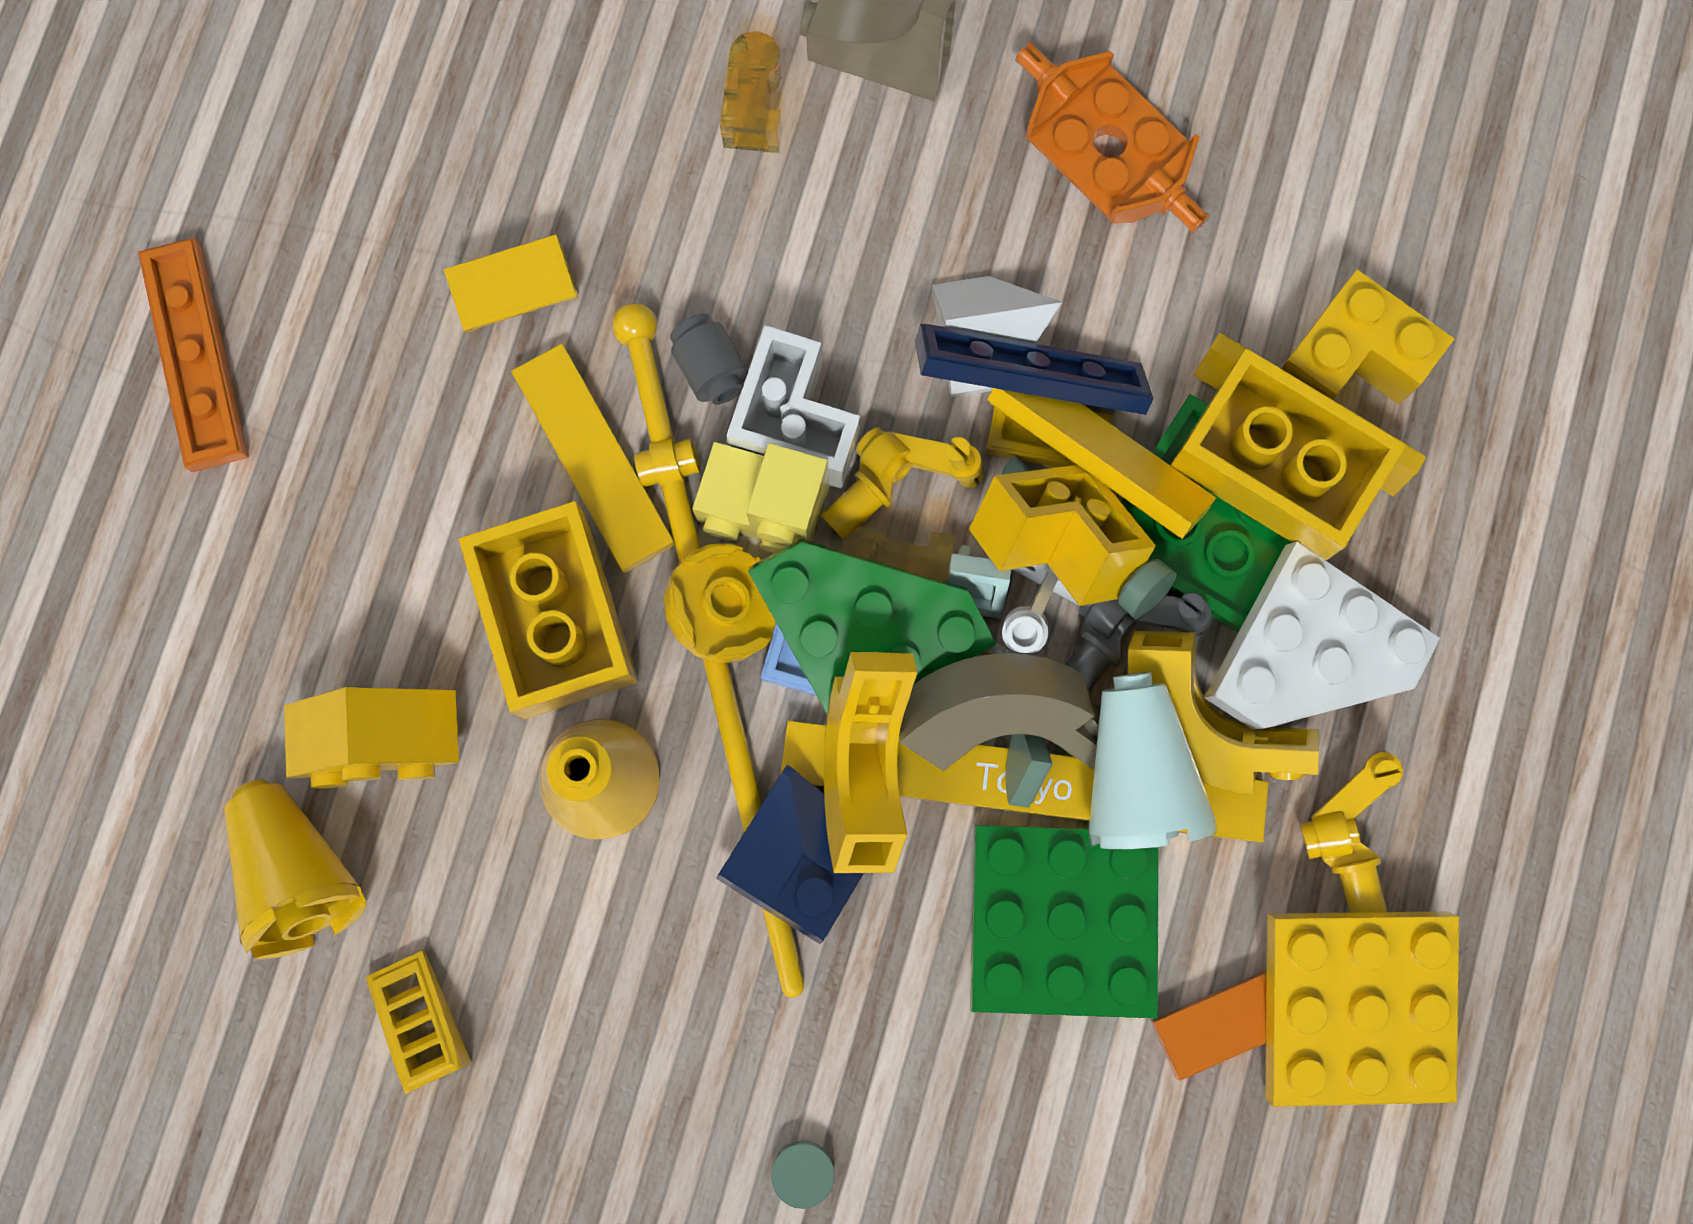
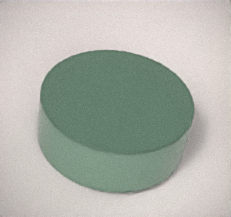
(1146, 588)
(802, 1174)

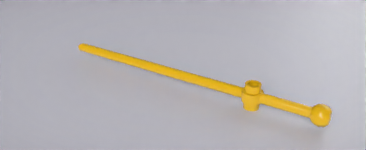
(668, 464)

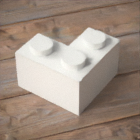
(779, 407)

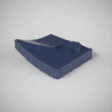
(787, 860)

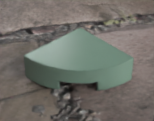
(1026, 768)

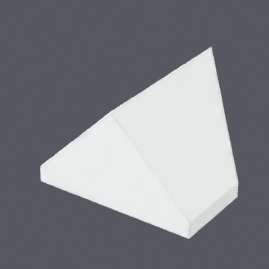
(991, 309)

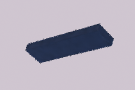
(1032, 369)

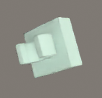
(982, 579)

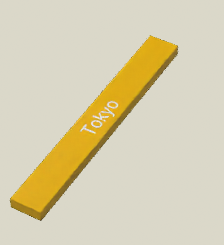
(980, 781)

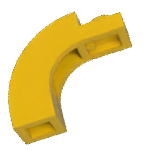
(1222, 749)
(861, 762)

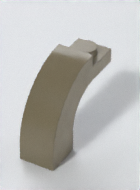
(996, 698)

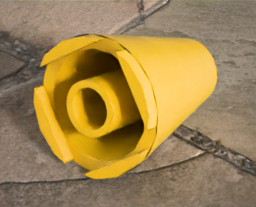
(619, 784)
(284, 874)

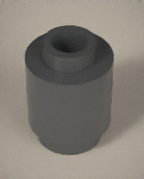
(708, 359)

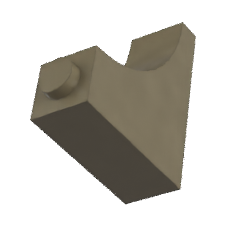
(884, 40)

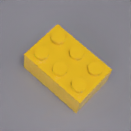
(1288, 456)
(547, 611)

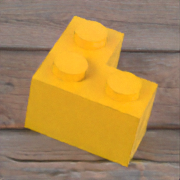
(1368, 335)
(1063, 522)
(368, 730)

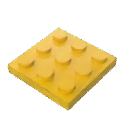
(1362, 1008)

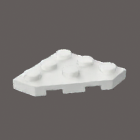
(1317, 646)

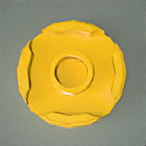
(717, 605)

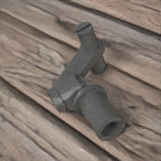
(1109, 624)

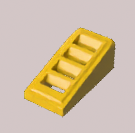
(446, 1032)

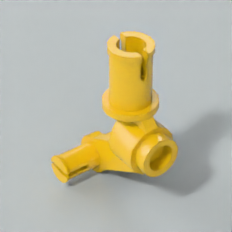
(887, 460)
(1336, 839)

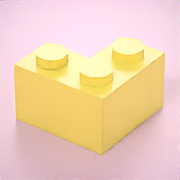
(762, 496)

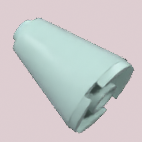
(1144, 771)

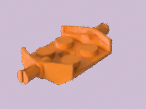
(1094, 100)

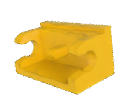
(511, 283)

